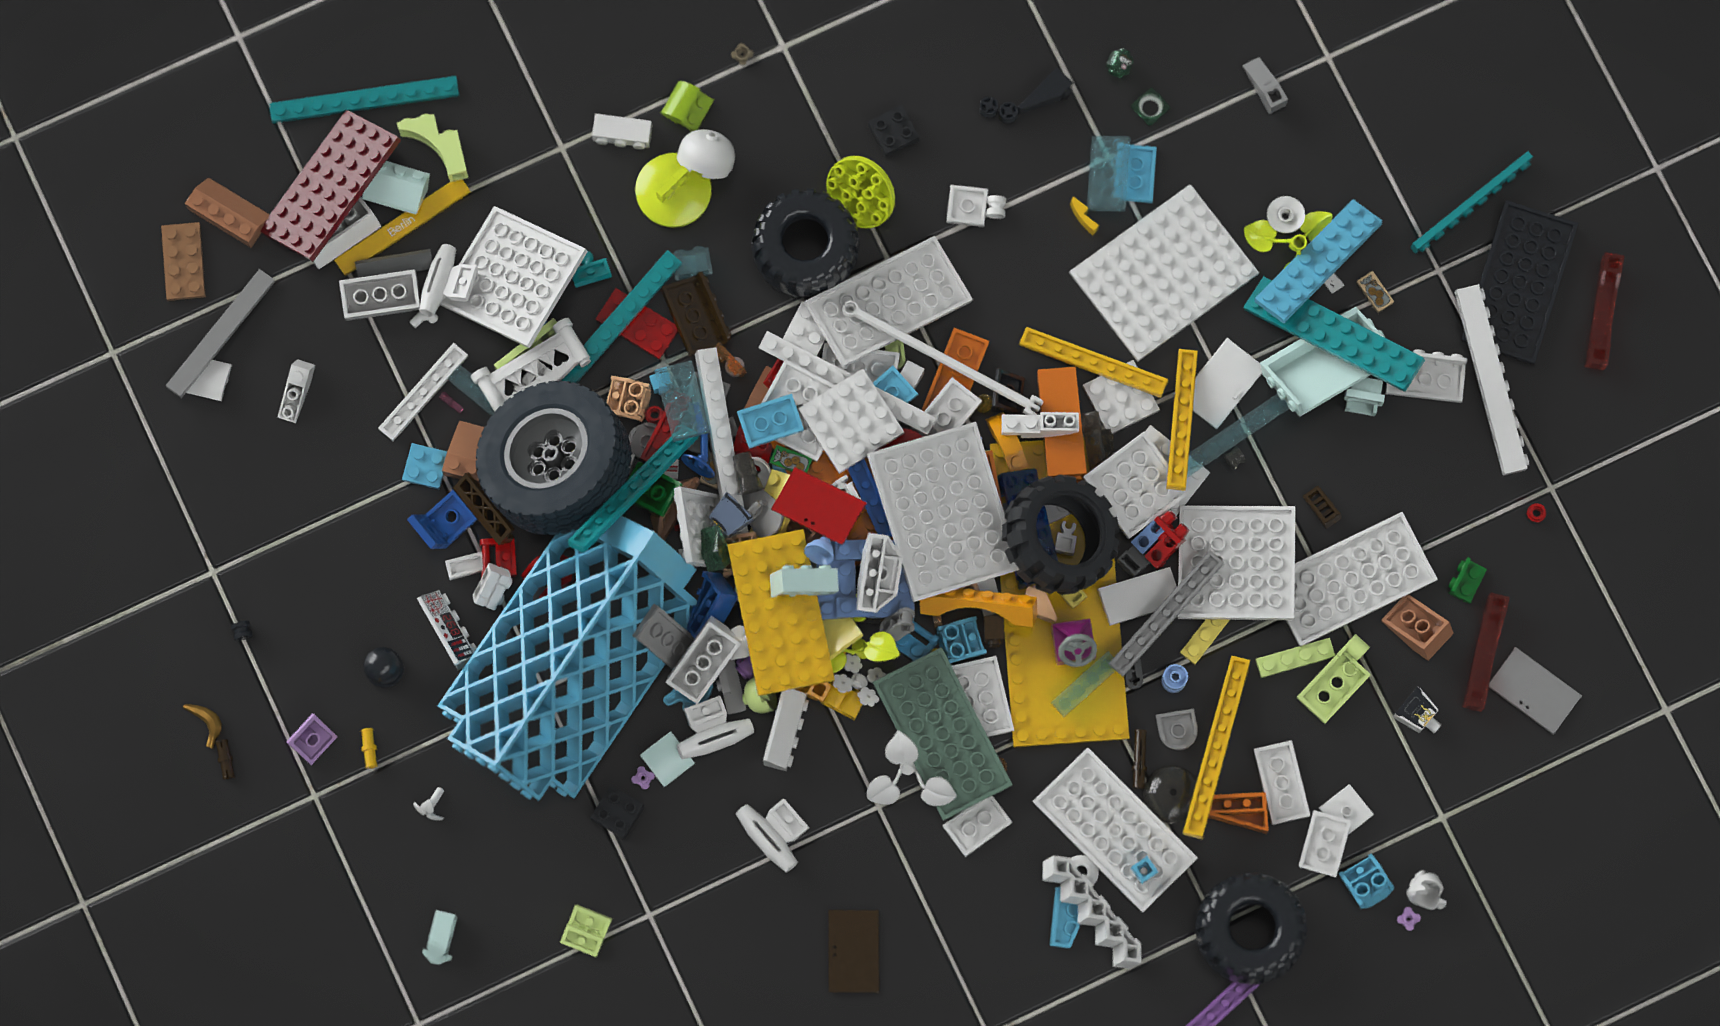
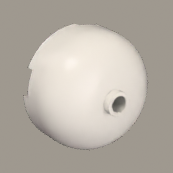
(707, 154)

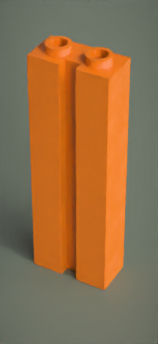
(1060, 394)

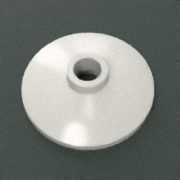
(1288, 206)

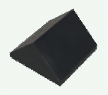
(1013, 382)

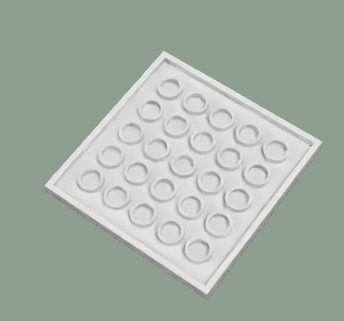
(517, 277)
(1258, 560)

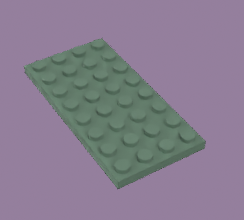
(939, 719)

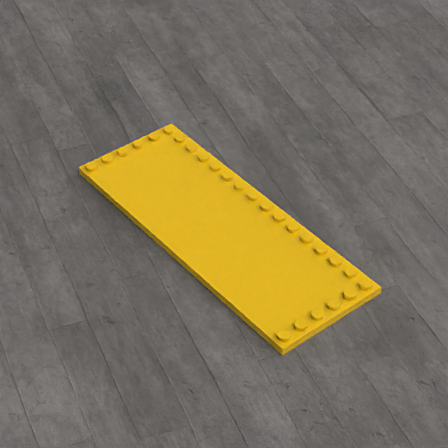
(1030, 653)

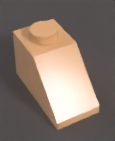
(1044, 608)

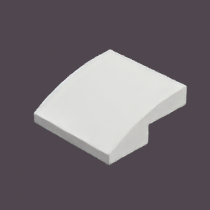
(212, 381)

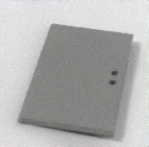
(1534, 690)

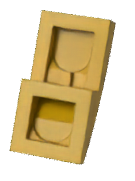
(1080, 212)

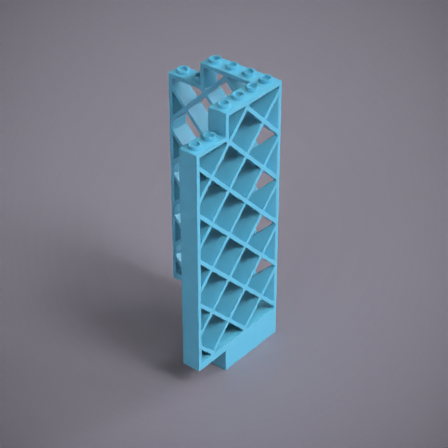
(566, 661)

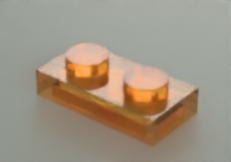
(734, 366)

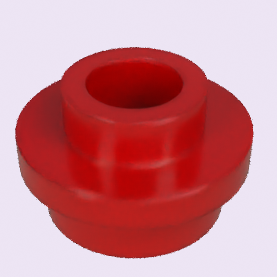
(653, 409)
(1538, 507)

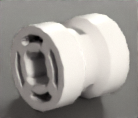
(996, 206)

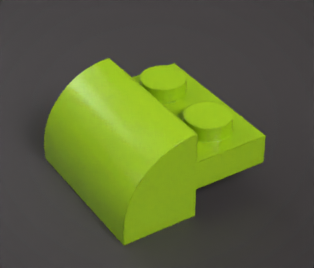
(687, 105)

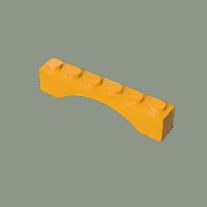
(1017, 609)

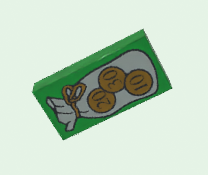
(789, 459)

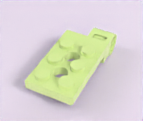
(1344, 667)

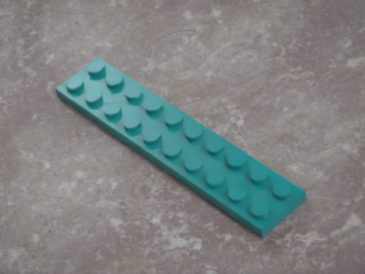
(1345, 340)

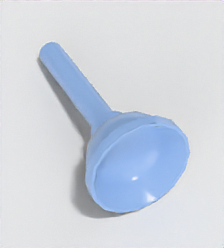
(820, 551)

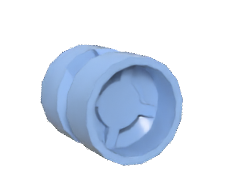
(1174, 678)

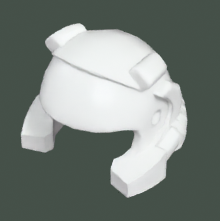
(1426, 891)

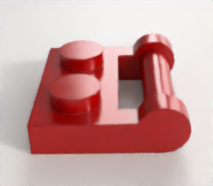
(504, 555)

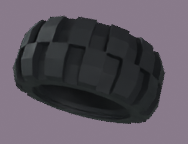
(1093, 517)

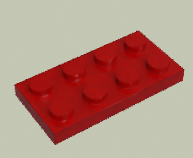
(646, 330)

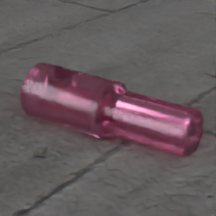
(450, 402)

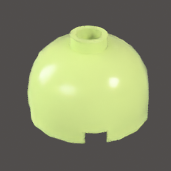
(757, 703)

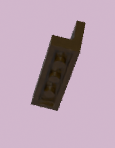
(484, 509)

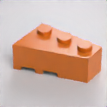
(1242, 810)

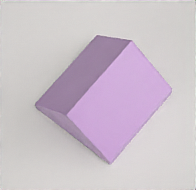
(311, 739)

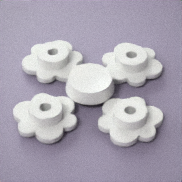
(858, 681)

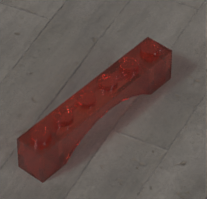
(1602, 320)
(1485, 652)

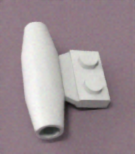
(446, 280)
(711, 729)
(774, 832)

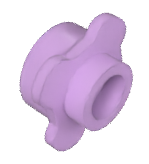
(648, 777)
(1403, 919)

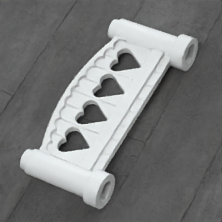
(563, 341)

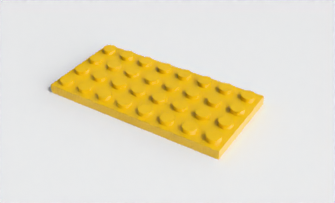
(781, 632)

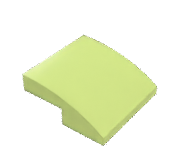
(586, 930)

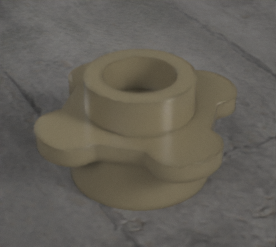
(742, 49)

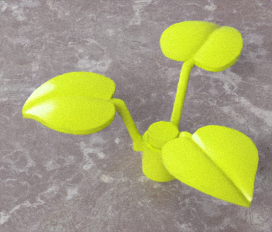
(1261, 234)
(880, 648)

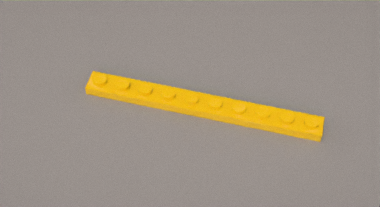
(1216, 747)

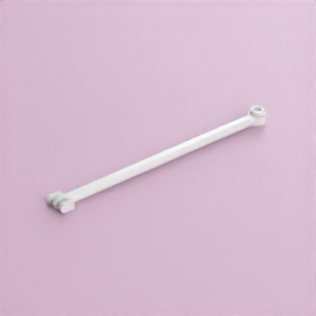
(944, 359)

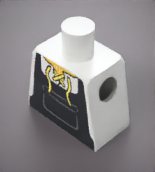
(1418, 712)

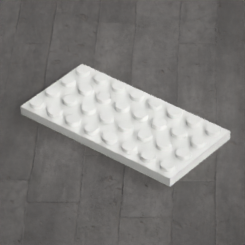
(900, 291)
(1357, 578)
(1114, 828)

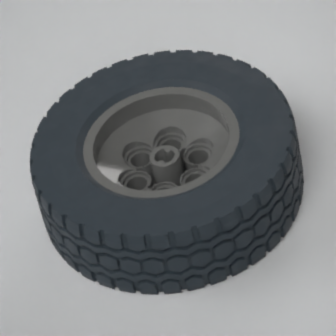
(532, 427)

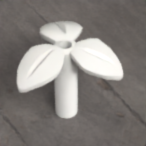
(428, 806)

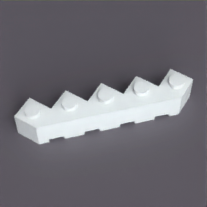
(1093, 911)

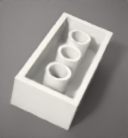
(380, 295)

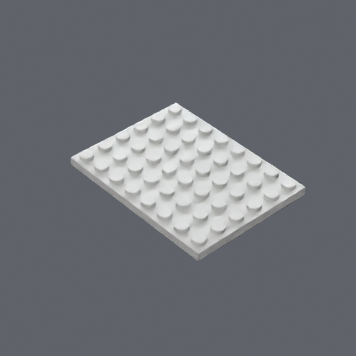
(1163, 273)
(942, 510)

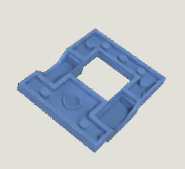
(844, 603)

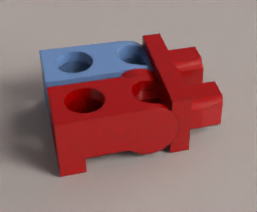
(1160, 539)

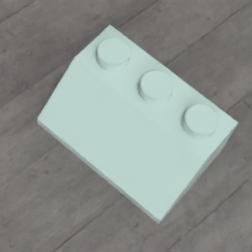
(398, 187)

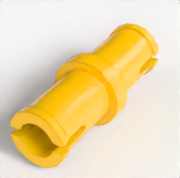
(369, 748)

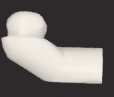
(419, 318)

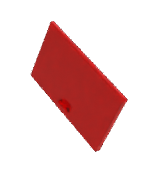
(819, 503)

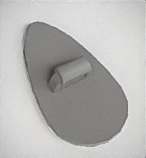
(759, 507)

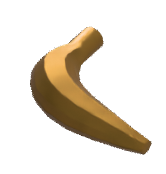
(210, 718)

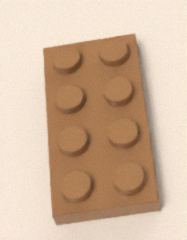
(183, 261)

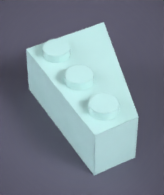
(804, 581)

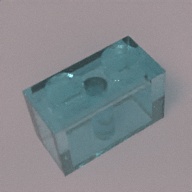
(693, 262)

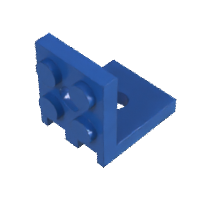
(435, 526)

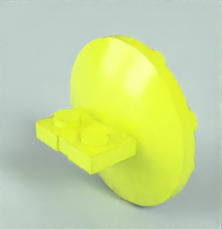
(862, 190)
(671, 193)

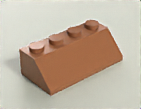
(227, 211)

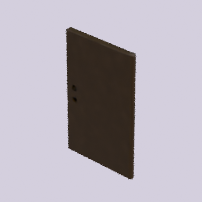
(853, 951)

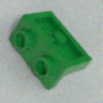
(1467, 581)

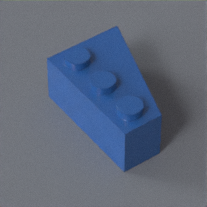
(714, 599)

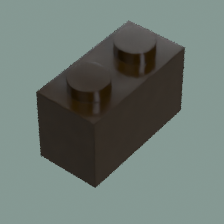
(993, 631)

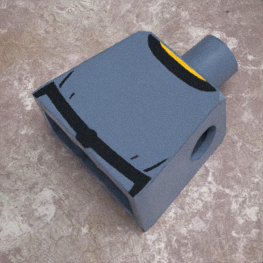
(730, 515)

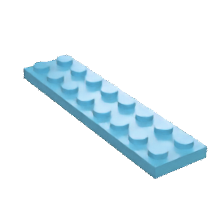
(1318, 261)

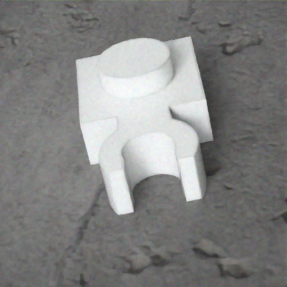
(1066, 541)

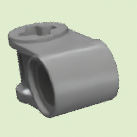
(899, 623)

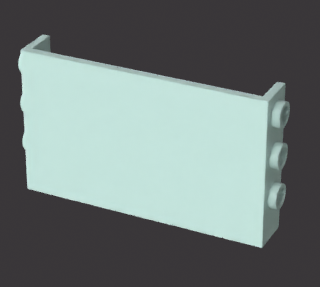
(1310, 375)

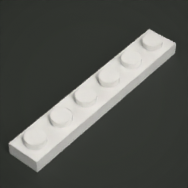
(423, 392)

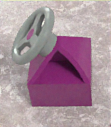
(1073, 643)

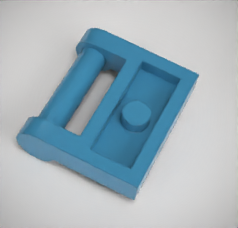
(914, 648)

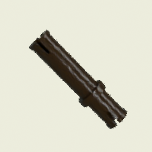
(1139, 756)

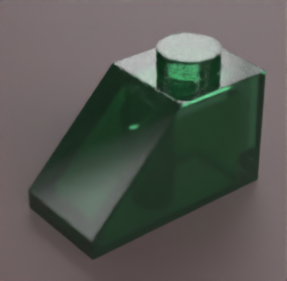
(714, 548)

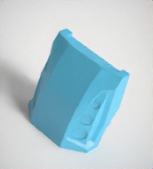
(960, 640)
(1367, 882)

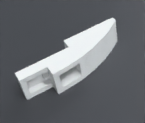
(1043, 425)

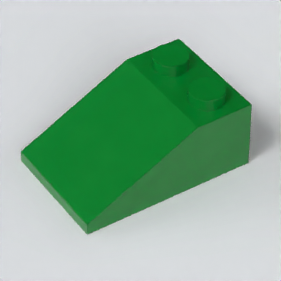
(659, 495)

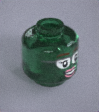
(1119, 63)

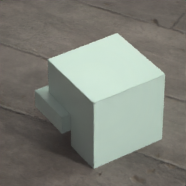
(1364, 397)

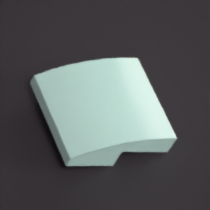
(665, 759)

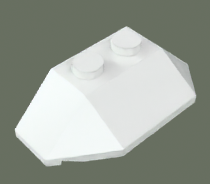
(878, 573)

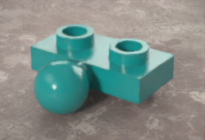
(591, 271)

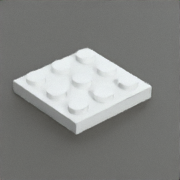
(1118, 403)

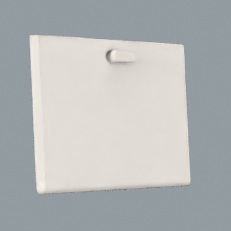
(1222, 380)

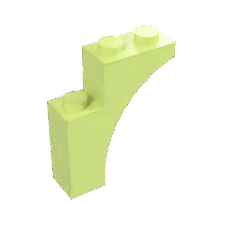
(446, 144)

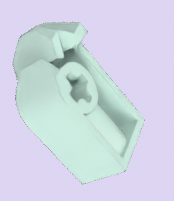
(440, 938)

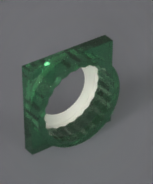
(1151, 94)

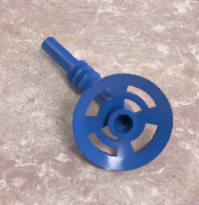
(699, 463)

